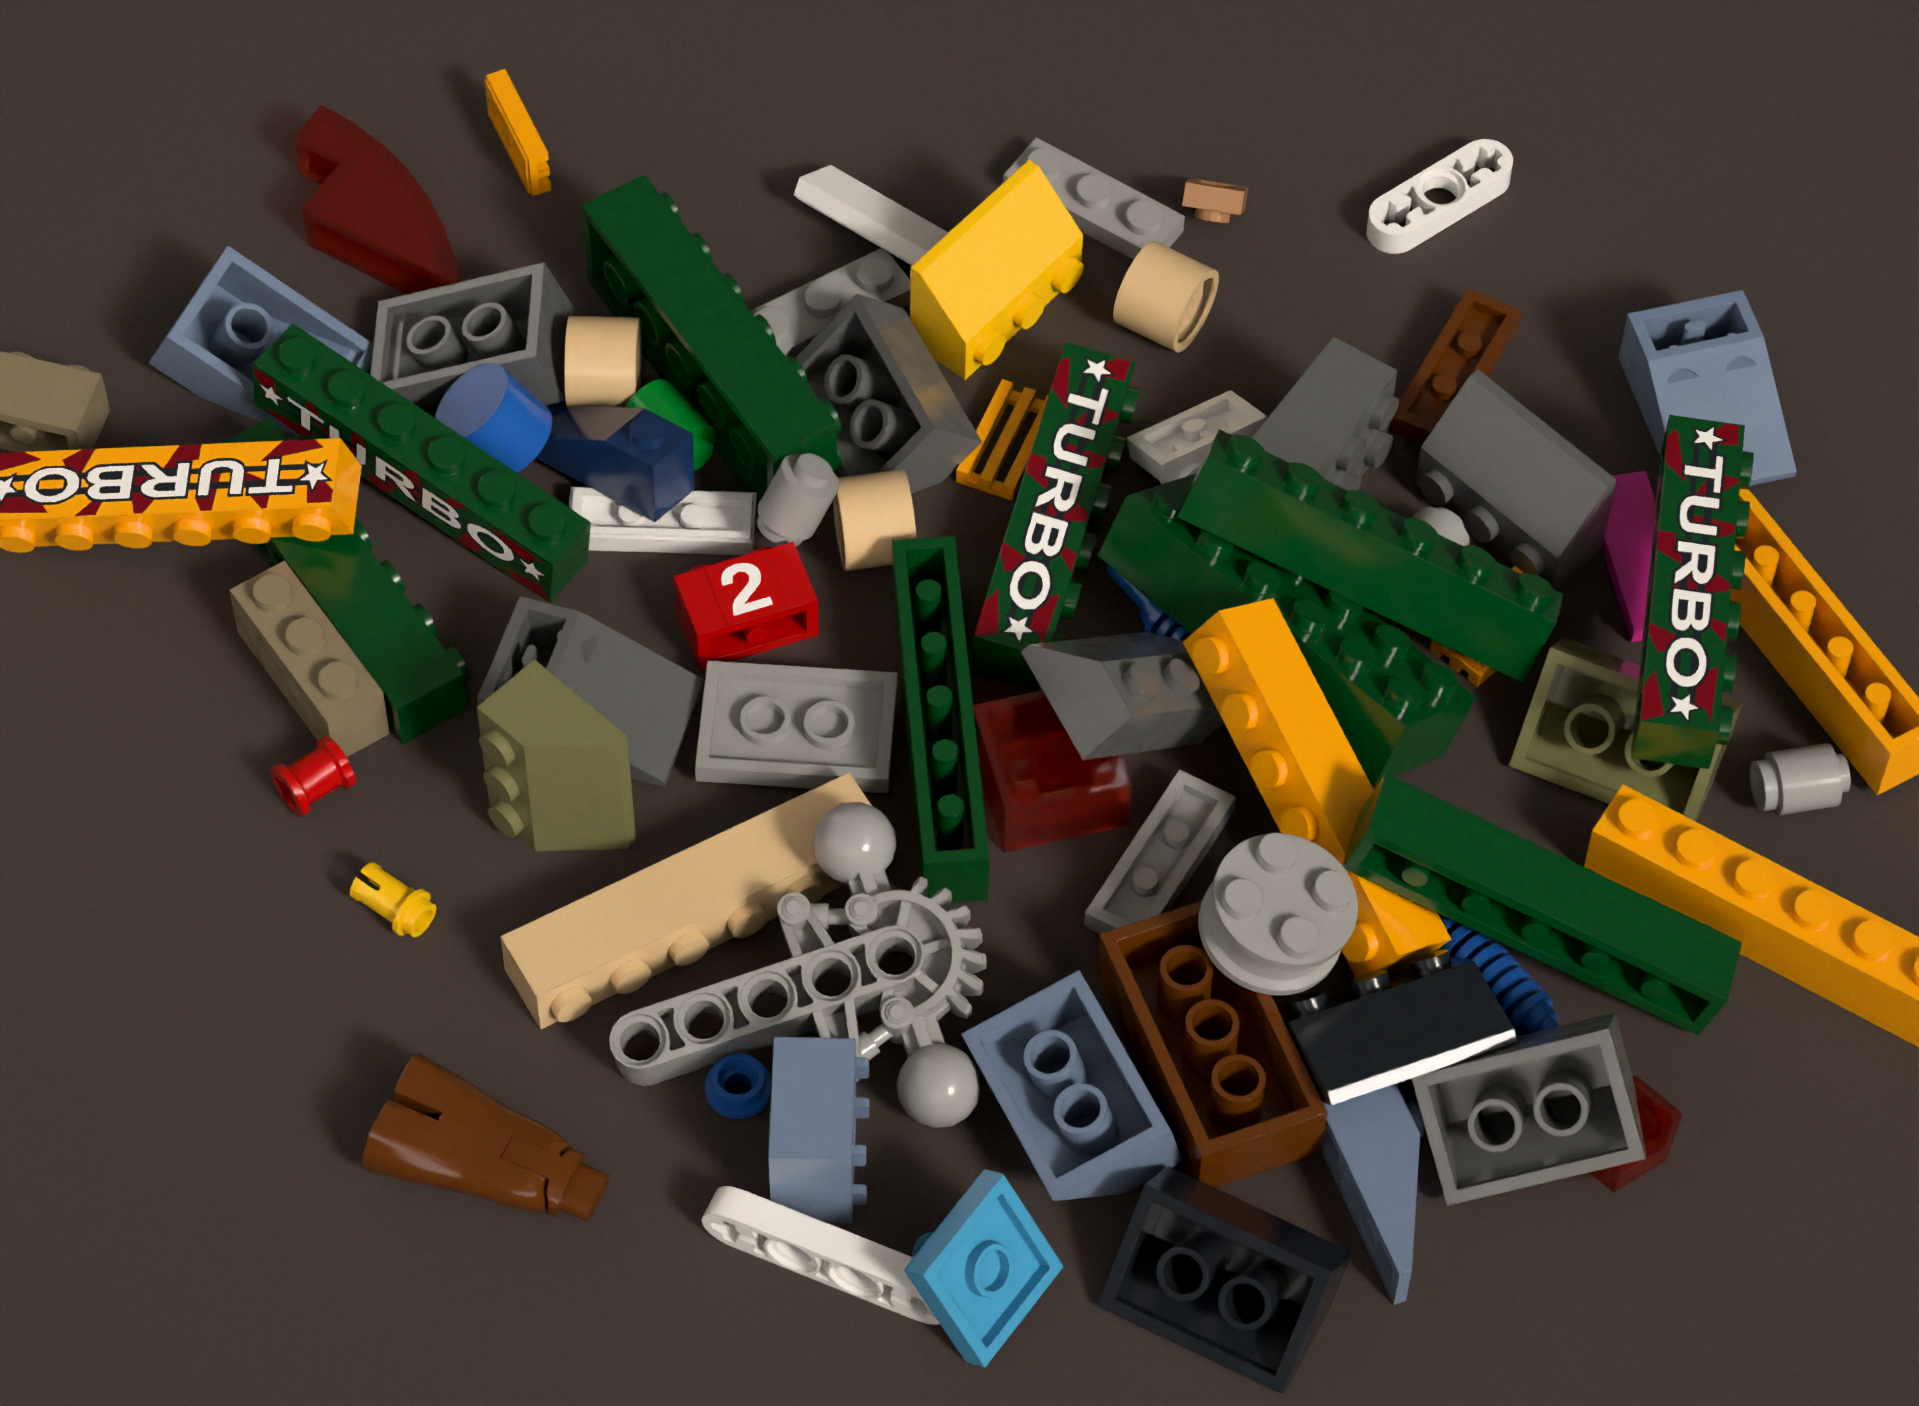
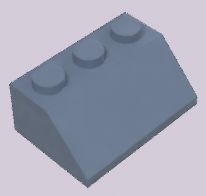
(1073, 1093)

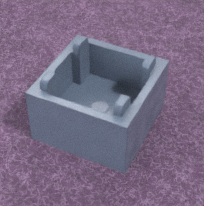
(816, 1127)

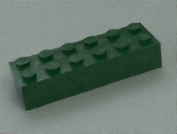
(704, 334)
(1380, 687)

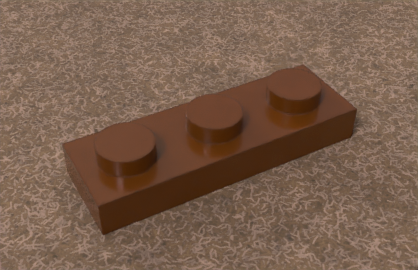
(1469, 341)

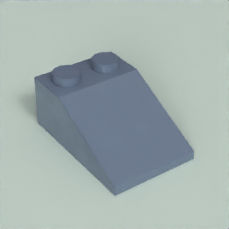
(233, 323)

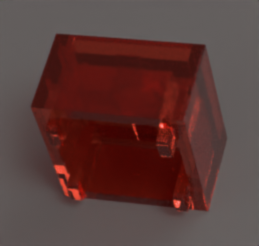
(1038, 779)

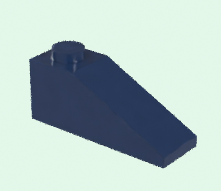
(623, 455)

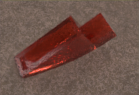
(370, 208)

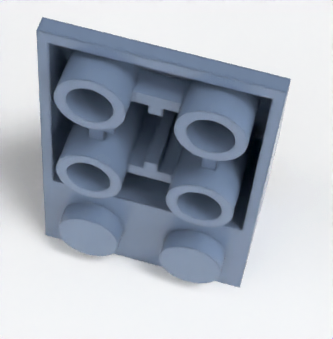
(1708, 365)

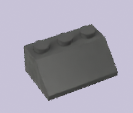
(887, 395)
(1516, 482)
(1124, 693)
(1532, 1111)

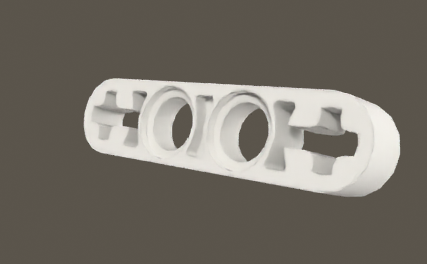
(815, 1250)

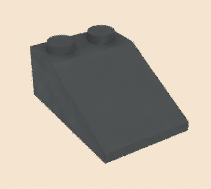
(499, 318)

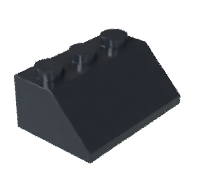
(1396, 1026)
(1223, 1278)

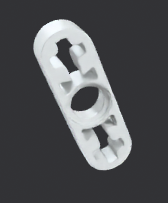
(1431, 218)

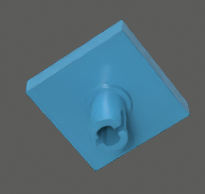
(983, 1268)

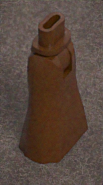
(467, 1142)

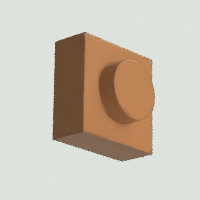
(1214, 199)

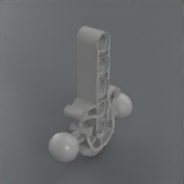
(855, 847)

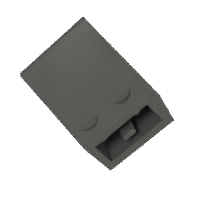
(612, 673)

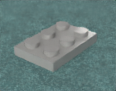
(796, 725)

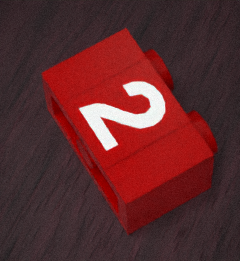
(746, 605)

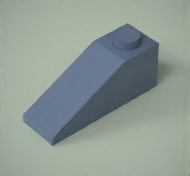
(1375, 1162)

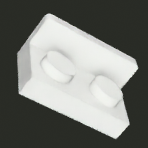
(1182, 441)

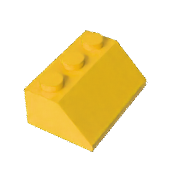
(995, 272)

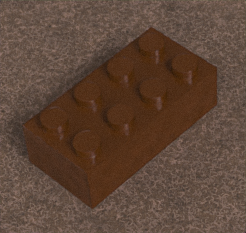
(1209, 1052)

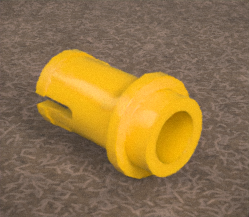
(401, 905)

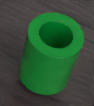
(671, 405)

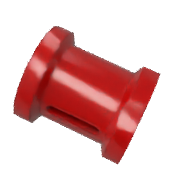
(313, 776)

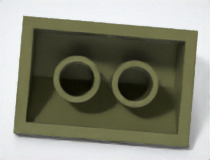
(1584, 731)
(555, 767)

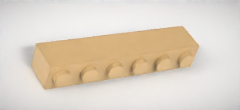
(672, 909)

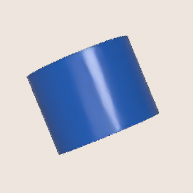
(497, 415)

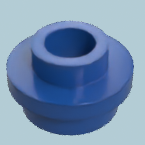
(736, 1070)

